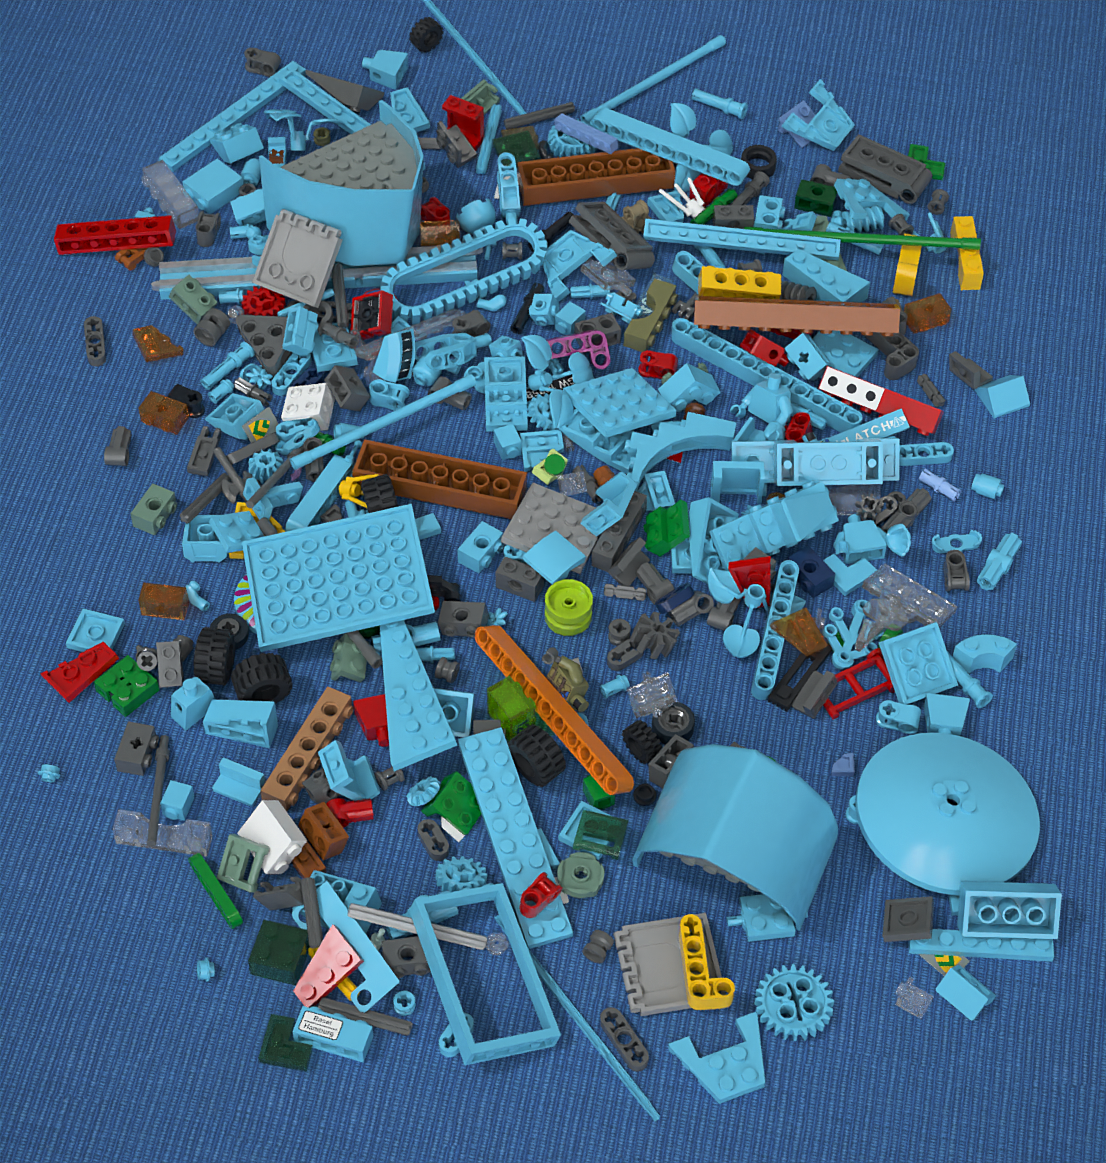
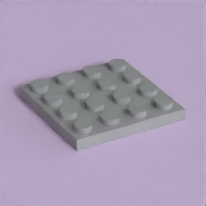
(543, 513)

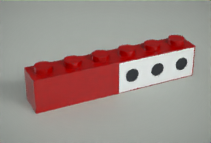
(879, 399)

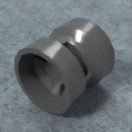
(598, 945)

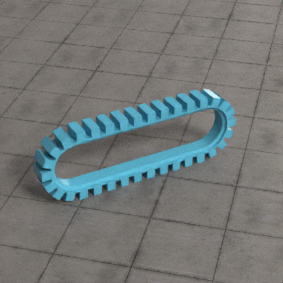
(457, 250)

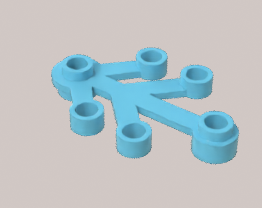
(848, 636)

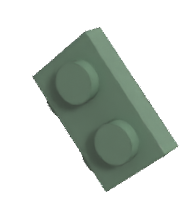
(347, 660)

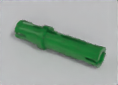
(707, 214)

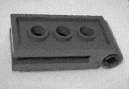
(885, 169)
(606, 227)

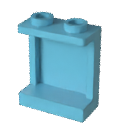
(738, 478)
(616, 497)
(346, 776)

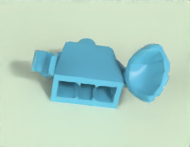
(770, 403)
(865, 540)

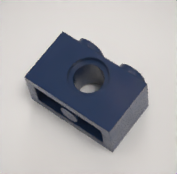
(814, 573)

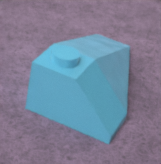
(702, 518)

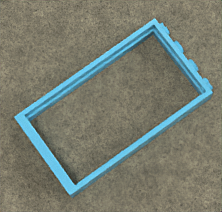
(497, 1048)

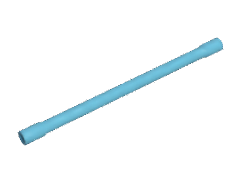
(711, 46)
(308, 456)

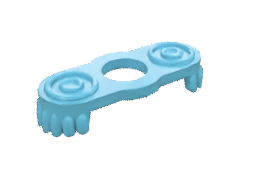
(286, 448)
(969, 542)

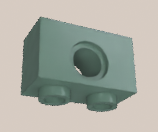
(153, 509)

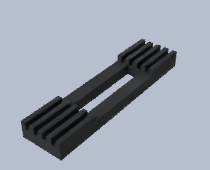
(785, 695)

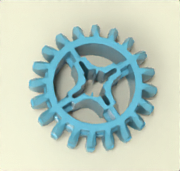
(566, 145)

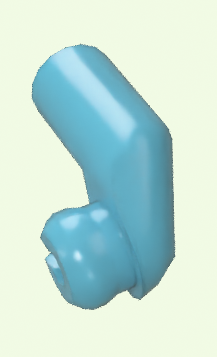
(837, 219)
(493, 304)

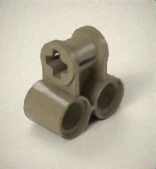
(636, 215)

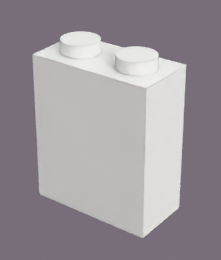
(276, 829)

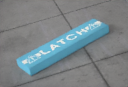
(877, 428)

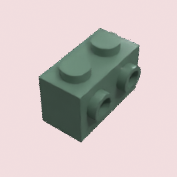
(192, 298)

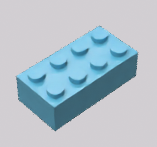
(1009, 910)

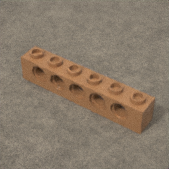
(296, 755)

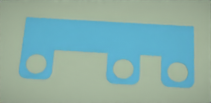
(376, 971)

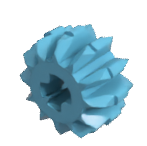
(264, 464)

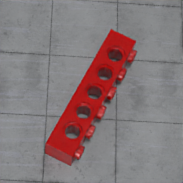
(115, 235)

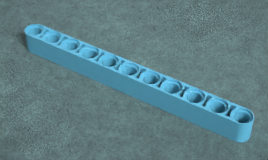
(755, 370)

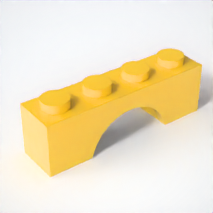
(970, 265)

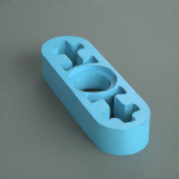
(282, 377)
(937, 458)

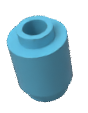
(251, 172)
(987, 486)

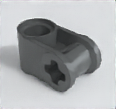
(262, 63)
(207, 228)
(471, 323)
(955, 574)

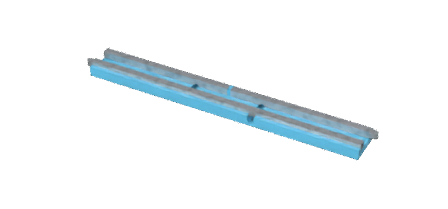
(235, 273)

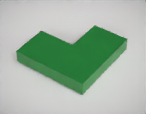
(920, 154)

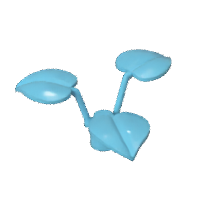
(683, 121)
(297, 138)
(539, 353)
(738, 639)

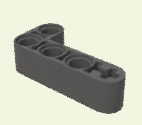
(900, 354)

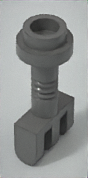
(685, 308)

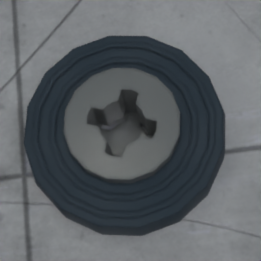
(236, 624)

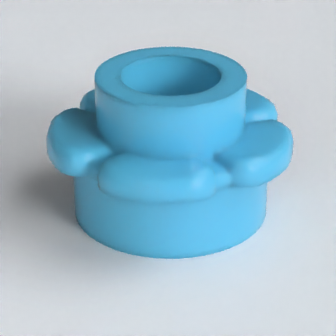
(49, 773)
(205, 969)

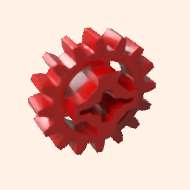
(262, 302)

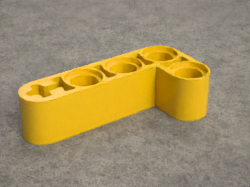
(907, 269)
(698, 962)

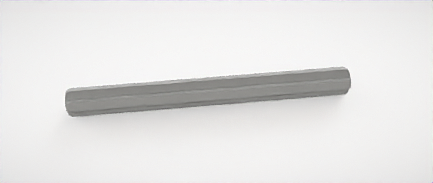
(406, 924)

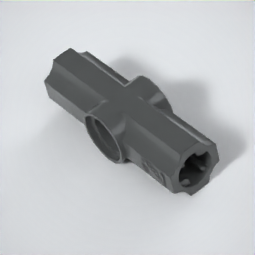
(909, 509)

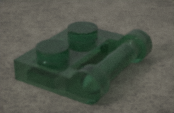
(603, 828)

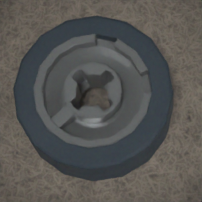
(676, 713)

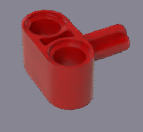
(798, 427)

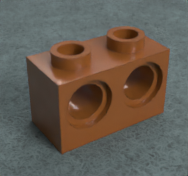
(323, 831)

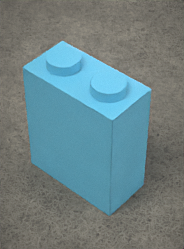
(213, 186)

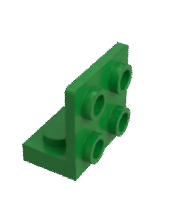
(455, 803)

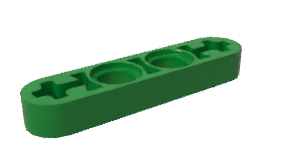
(215, 890)

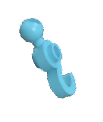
(255, 243)

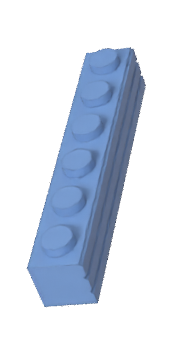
(586, 133)

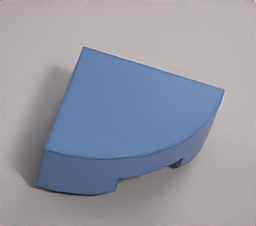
(844, 766)

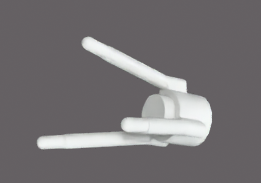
(693, 207)

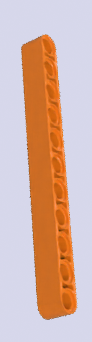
(555, 710)

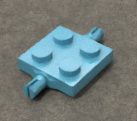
(763, 919)

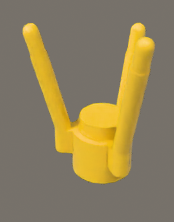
(350, 489)

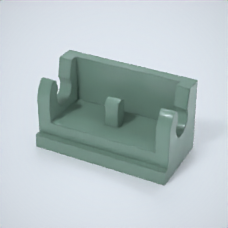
(482, 95)

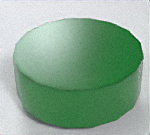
(554, 464)

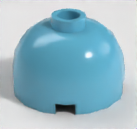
(476, 216)

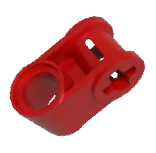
(434, 211)
(658, 365)
(541, 892)

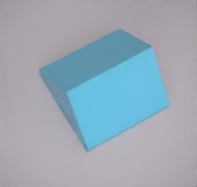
(1004, 395)
(458, 710)

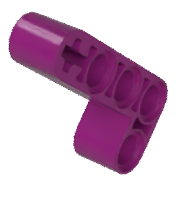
(586, 345)

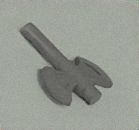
(237, 486)

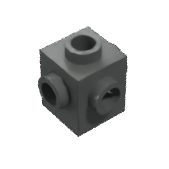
(318, 788)

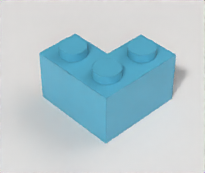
(689, 385)

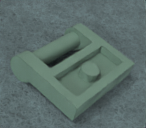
(236, 859)

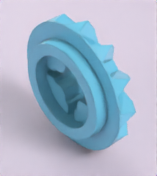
(423, 791)

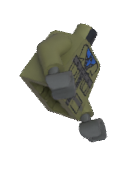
(567, 679)

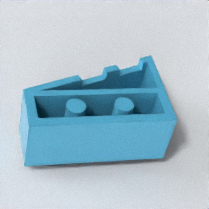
(242, 721)

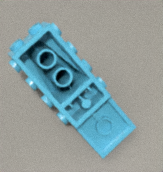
(776, 524)

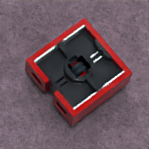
(372, 314)

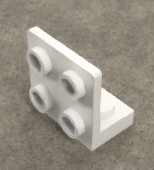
(309, 401)

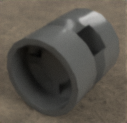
(211, 327)

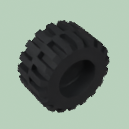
(379, 493)
(214, 655)
(262, 678)
(536, 755)

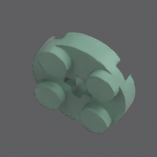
(580, 887)

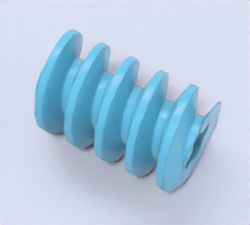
(873, 218)

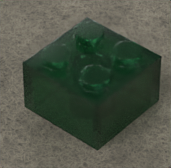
(279, 952)

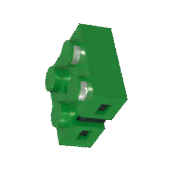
(126, 686)

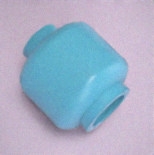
(423, 374)

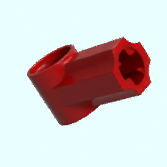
(351, 811)

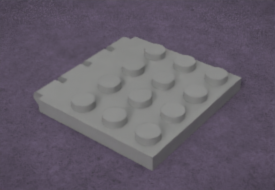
(298, 257)
(654, 964)

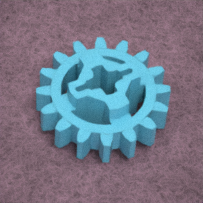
(540, 412)
(460, 874)

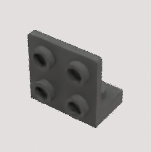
(455, 144)

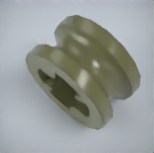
(321, 141)

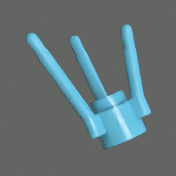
(938, 233)

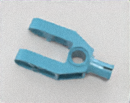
(508, 189)
(459, 344)

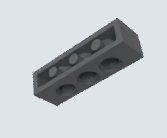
(616, 537)

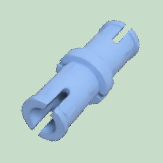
(939, 485)

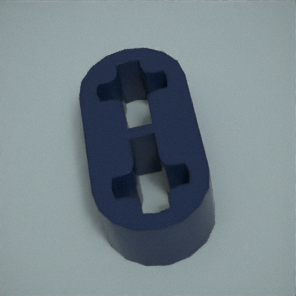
(304, 378)
(674, 598)

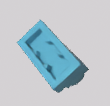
(275, 497)

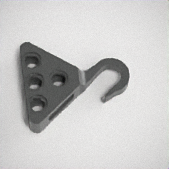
(267, 334)

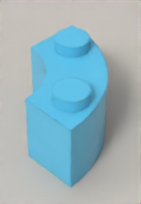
(984, 652)

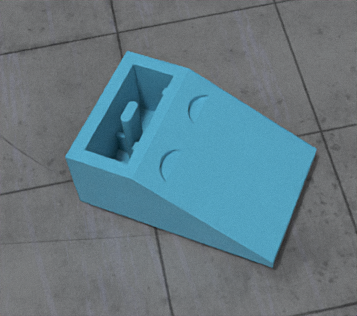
(349, 893)

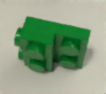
(666, 528)

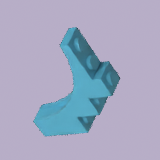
(693, 433)

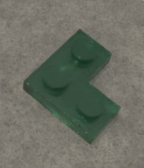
(278, 1048)

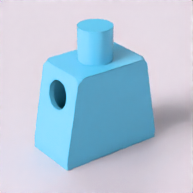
(387, 67)
(190, 702)
(945, 713)

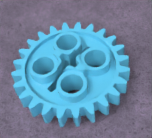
(815, 998)

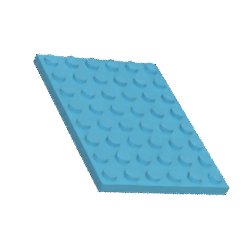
(337, 577)

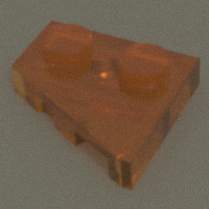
(155, 344)
(801, 632)

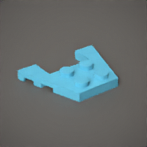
(828, 125)
(862, 194)
(567, 255)
(731, 1070)

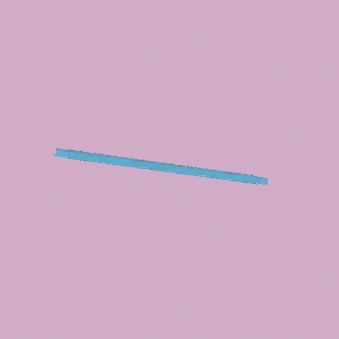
(490, 75)
(591, 1035)

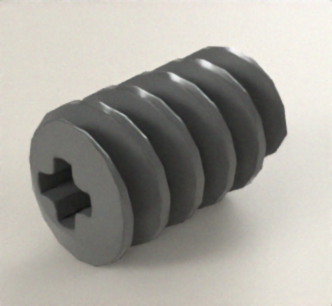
(797, 292)

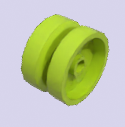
(568, 607)

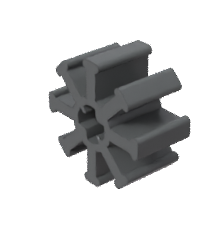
(654, 635)

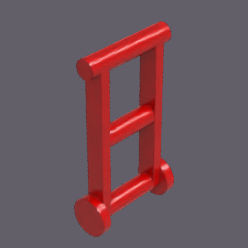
(873, 658)

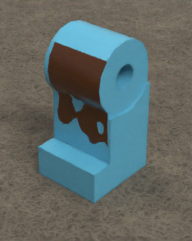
(277, 150)

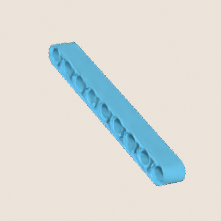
(671, 146)

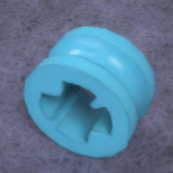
(404, 1011)

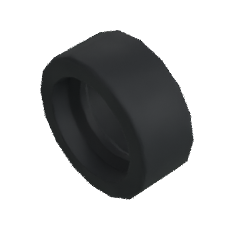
(760, 152)

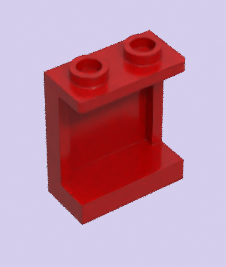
(467, 117)

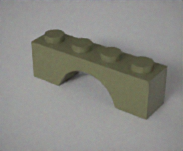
(642, 332)

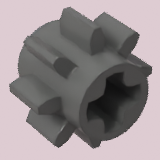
(866, 512)

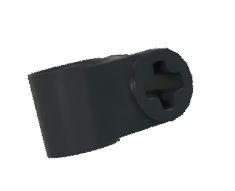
(190, 397)

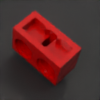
(707, 188)

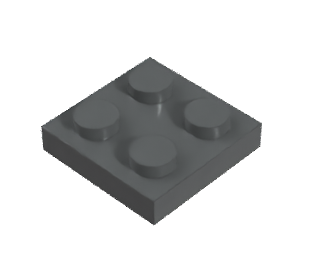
(908, 919)

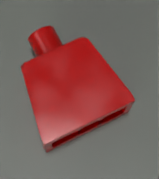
(764, 348)
(372, 718)

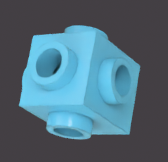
(544, 309)
(506, 347)

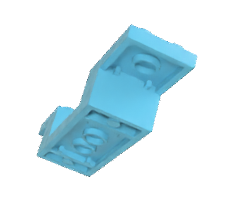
(831, 462)

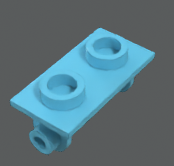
(615, 306)

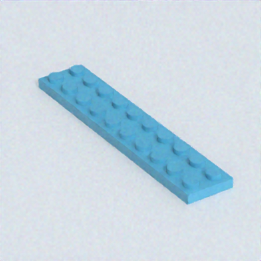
(512, 832)

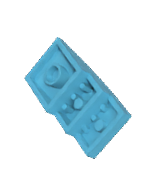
(505, 392)
(590, 439)

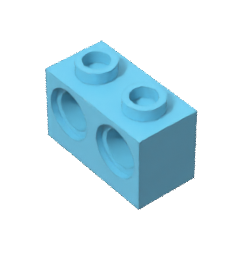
(769, 213)

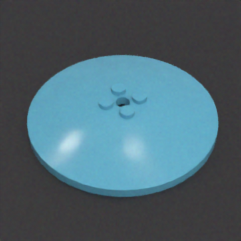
(926, 838)

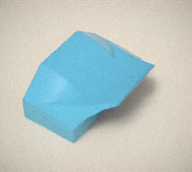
(657, 490)

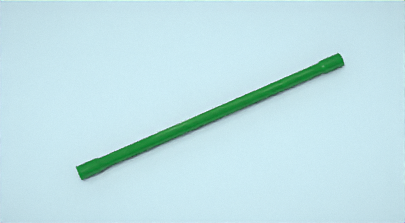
(963, 243)

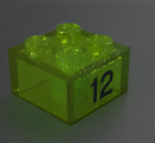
(511, 706)

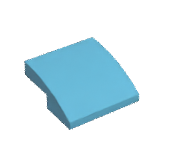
(554, 557)

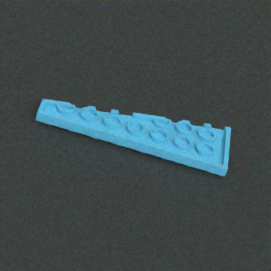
(413, 711)

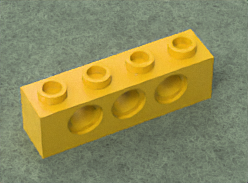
(730, 277)

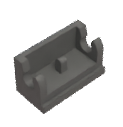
(280, 896)

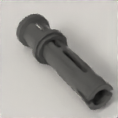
(752, 188)

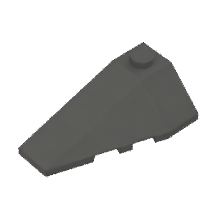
(348, 93)

